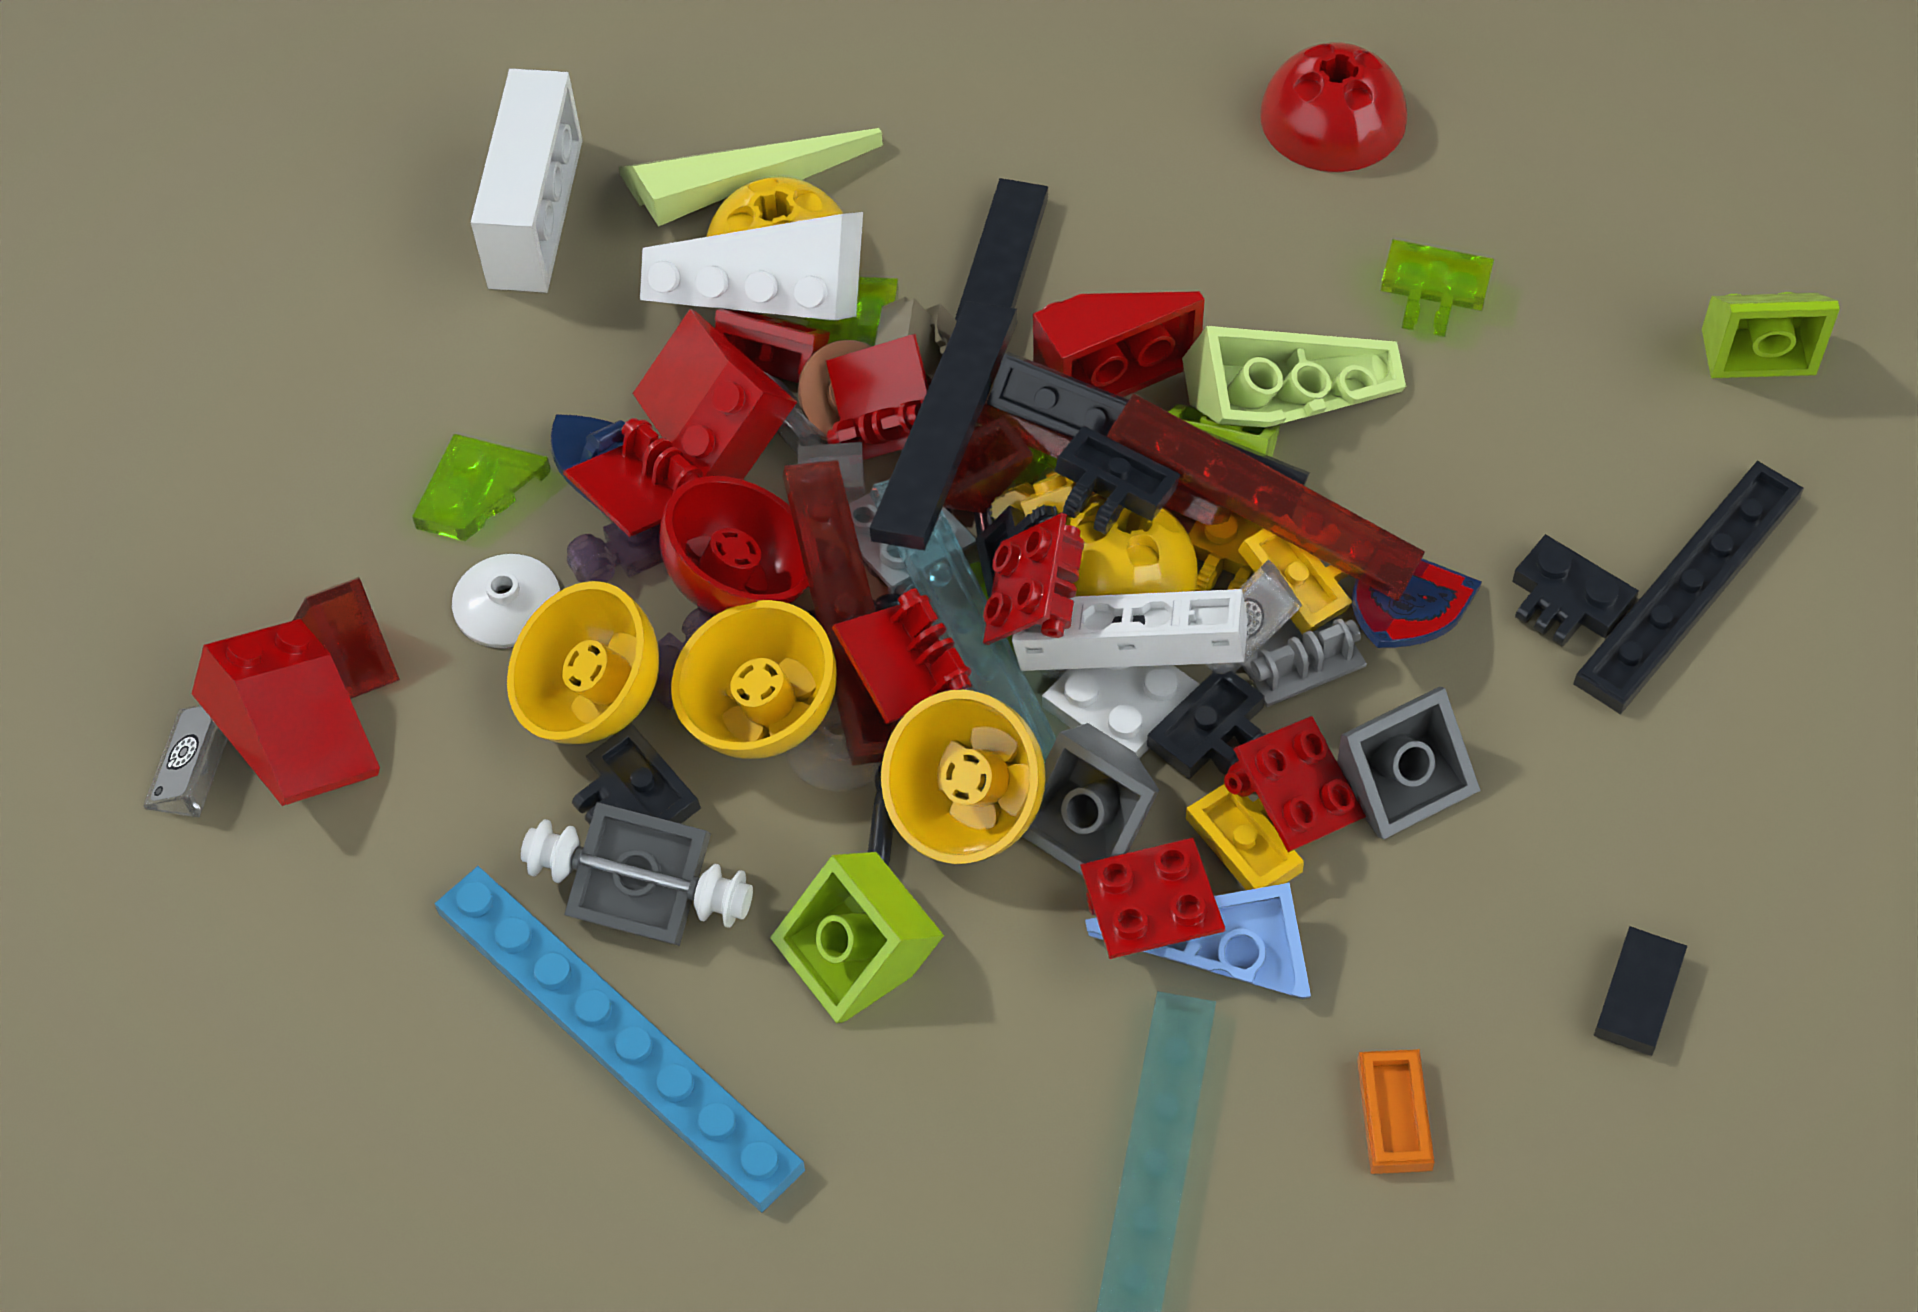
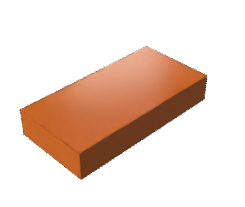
(1395, 1111)

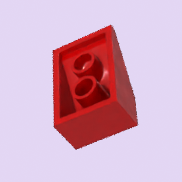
(1118, 337)
(712, 400)
(285, 710)

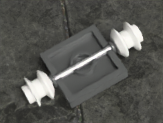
(637, 873)

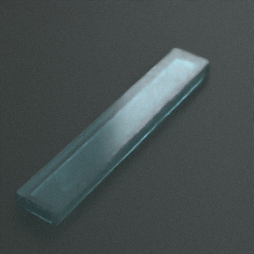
(960, 604)
(1157, 1155)

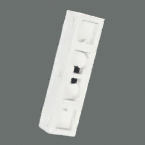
(1142, 632)

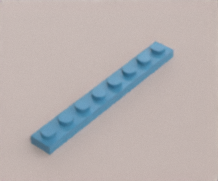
(621, 1039)

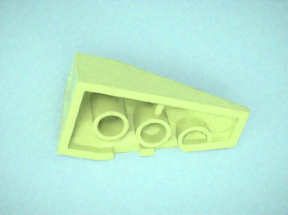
(1285, 376)

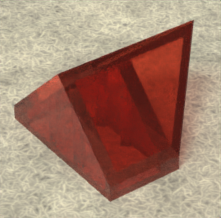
(988, 467)
(350, 633)

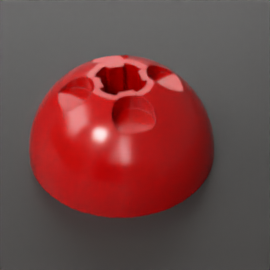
(1334, 108)
(730, 544)

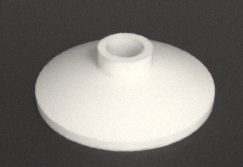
(499, 618)

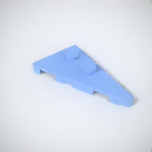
(1256, 948)

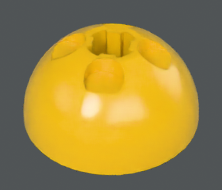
(771, 203)
(1134, 554)
(583, 665)
(755, 679)
(938, 771)

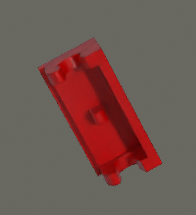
(771, 342)

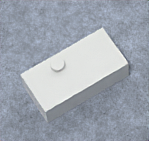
(527, 180)

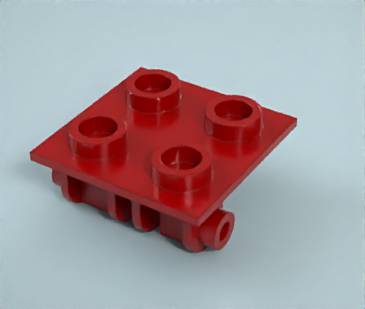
(878, 395)
(634, 479)
(1034, 581)
(902, 655)
(1295, 783)
(1151, 898)

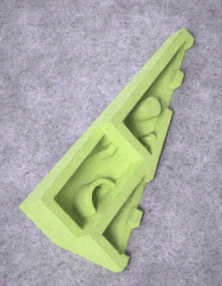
(693, 182)

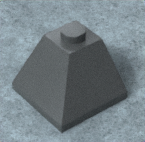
(1091, 798)

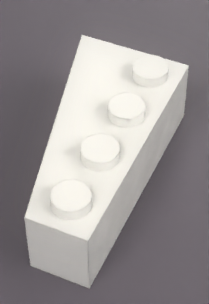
(775, 269)

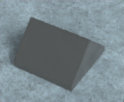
(1407, 763)

